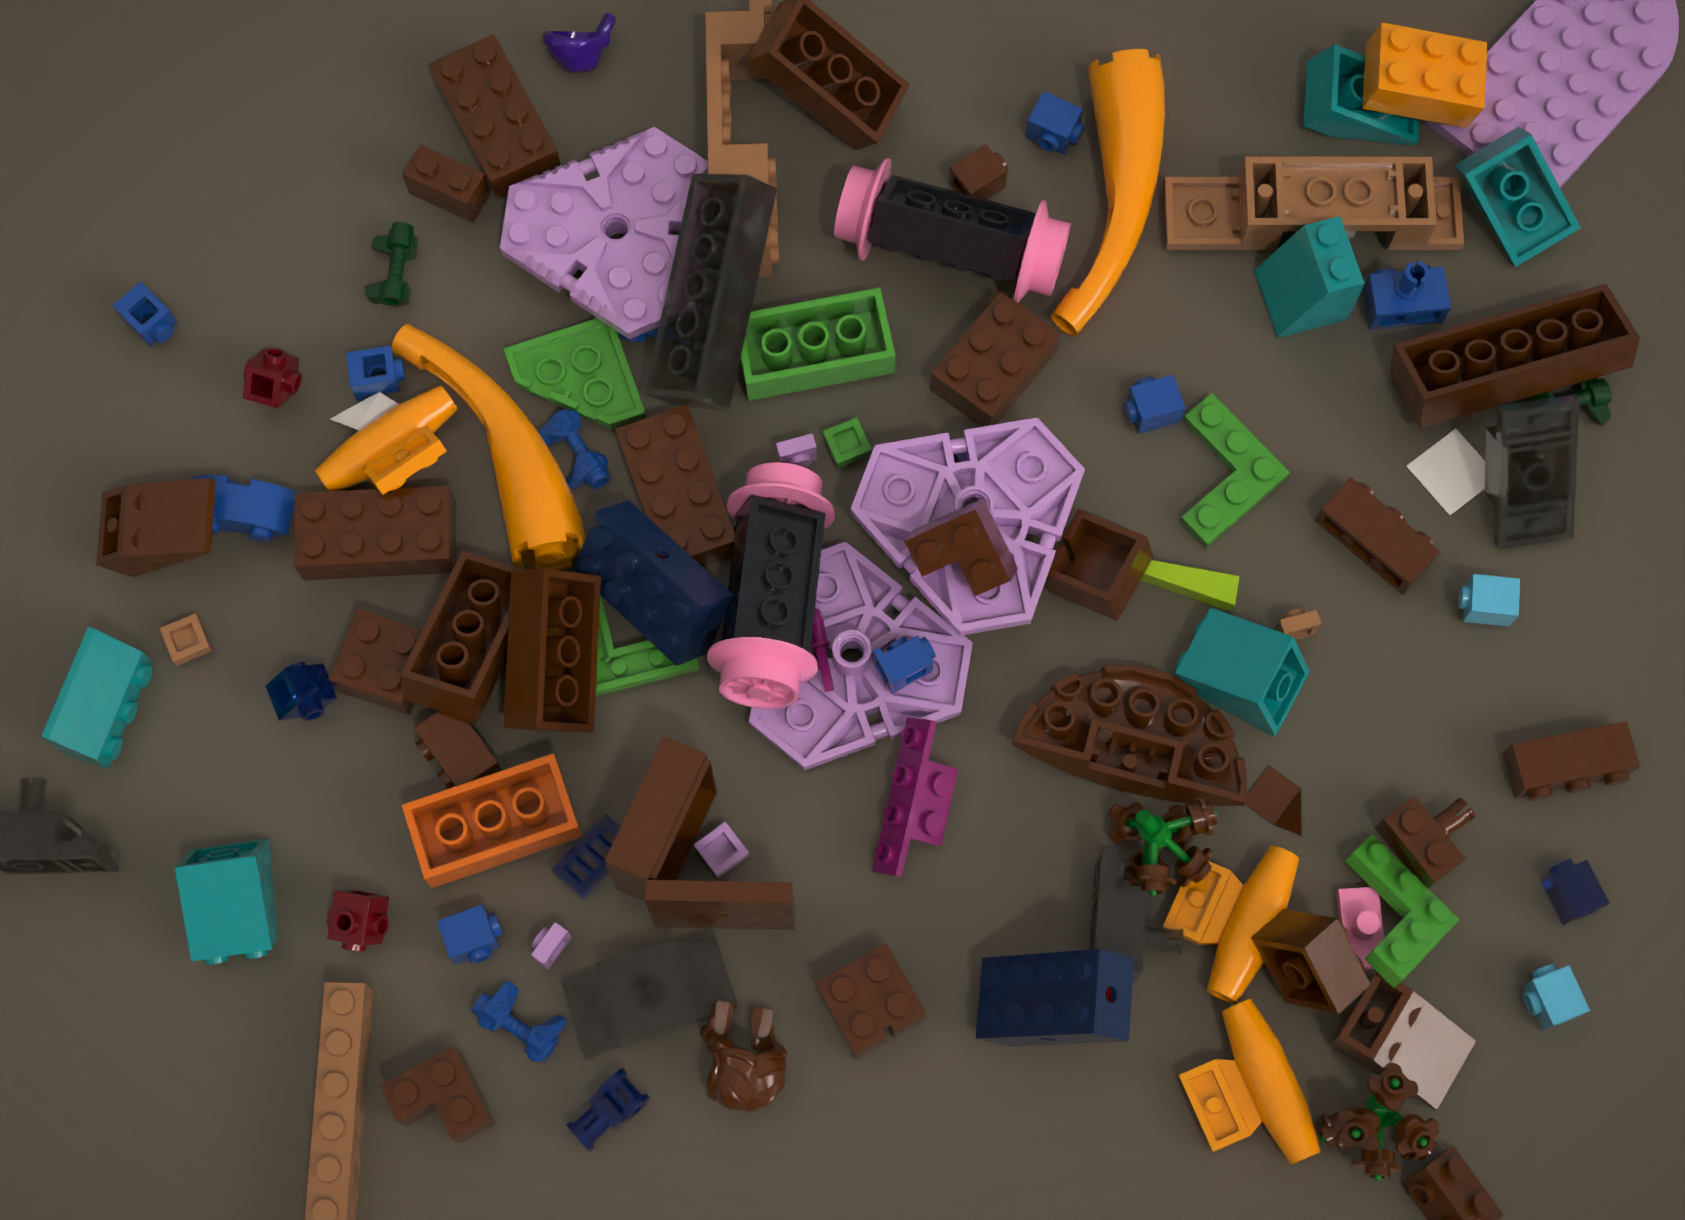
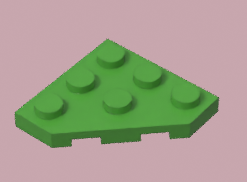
(579, 371)

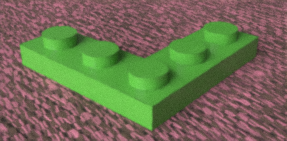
(1253, 468)
(631, 664)
(1423, 914)

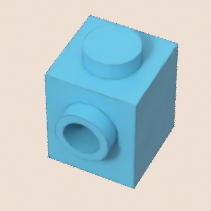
(1490, 600)
(1554, 996)

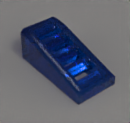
(563, 867)

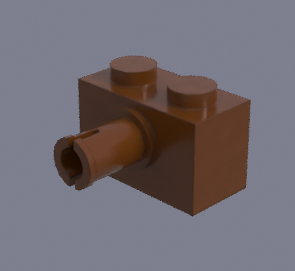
(1424, 840)

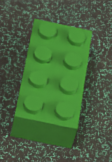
(817, 344)

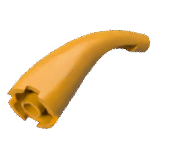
(1130, 131)
(534, 495)

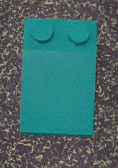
(1336, 101)
(1517, 195)

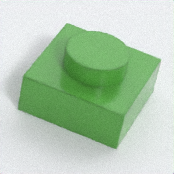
(847, 442)

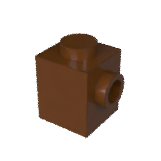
(979, 173)

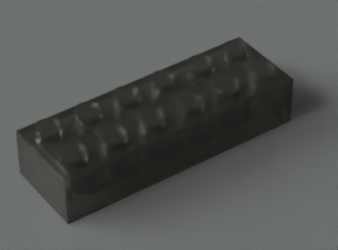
(710, 291)

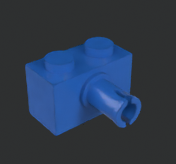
(1406, 297)

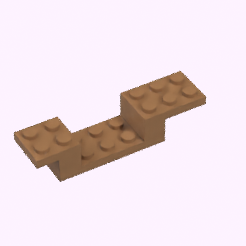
(728, 45)
(1300, 190)

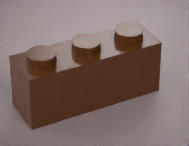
(1377, 535)
(1571, 761)

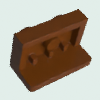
(1450, 1190)

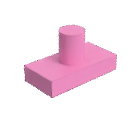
(1362, 918)

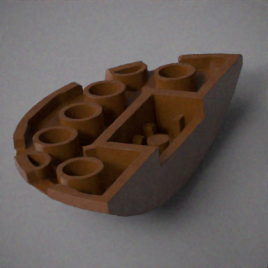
(1136, 736)

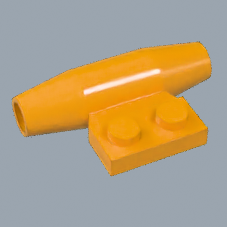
(391, 445)
(1230, 913)
(1251, 1089)

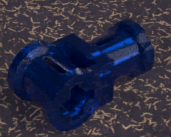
(608, 1109)

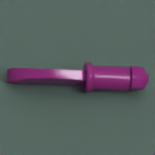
(820, 643)

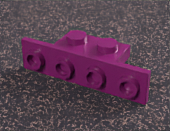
(916, 801)

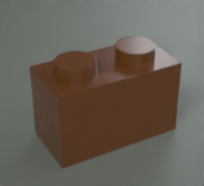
(446, 183)
(455, 748)

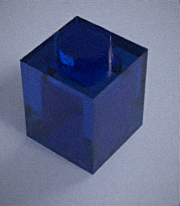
(1574, 891)

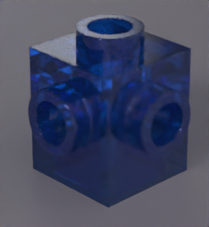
(301, 692)

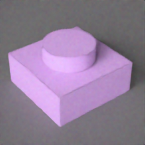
(797, 451)
(721, 850)
(549, 945)

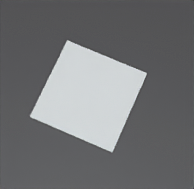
(1450, 471)

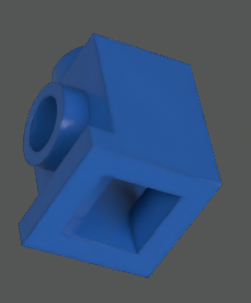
(146, 315)
(366, 364)
(904, 662)

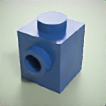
(1055, 124)
(1154, 403)
(471, 935)

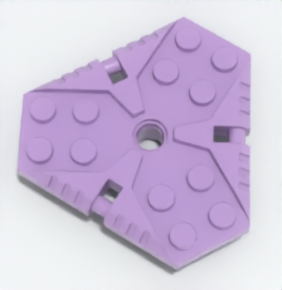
(566, 225)
(1025, 484)
(853, 608)

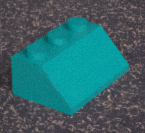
(98, 699)

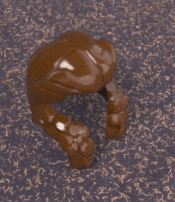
(739, 1076)

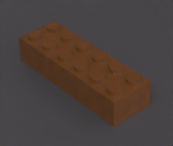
(1513, 355)

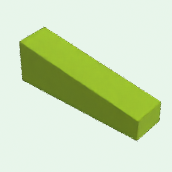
(1199, 584)

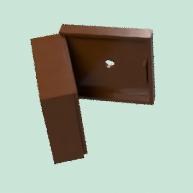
(657, 843)

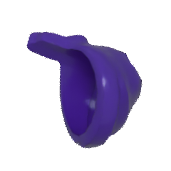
(579, 50)

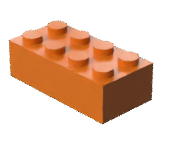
(491, 821)

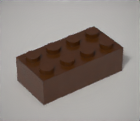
(828, 72)
(494, 115)
(677, 483)
(375, 533)
(462, 640)
(552, 651)

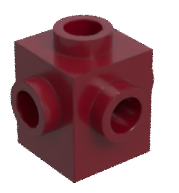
(271, 377)
(358, 919)

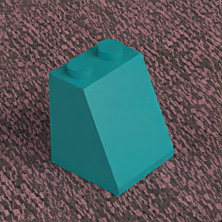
(1310, 279)
(1244, 669)
(228, 901)

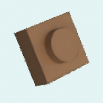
(1299, 624)
(186, 639)

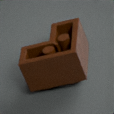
(965, 537)
(443, 1085)

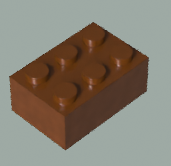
(994, 361)

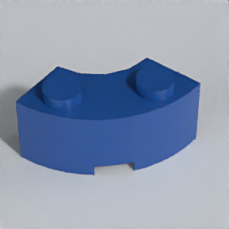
(252, 509)

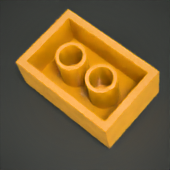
(1424, 75)

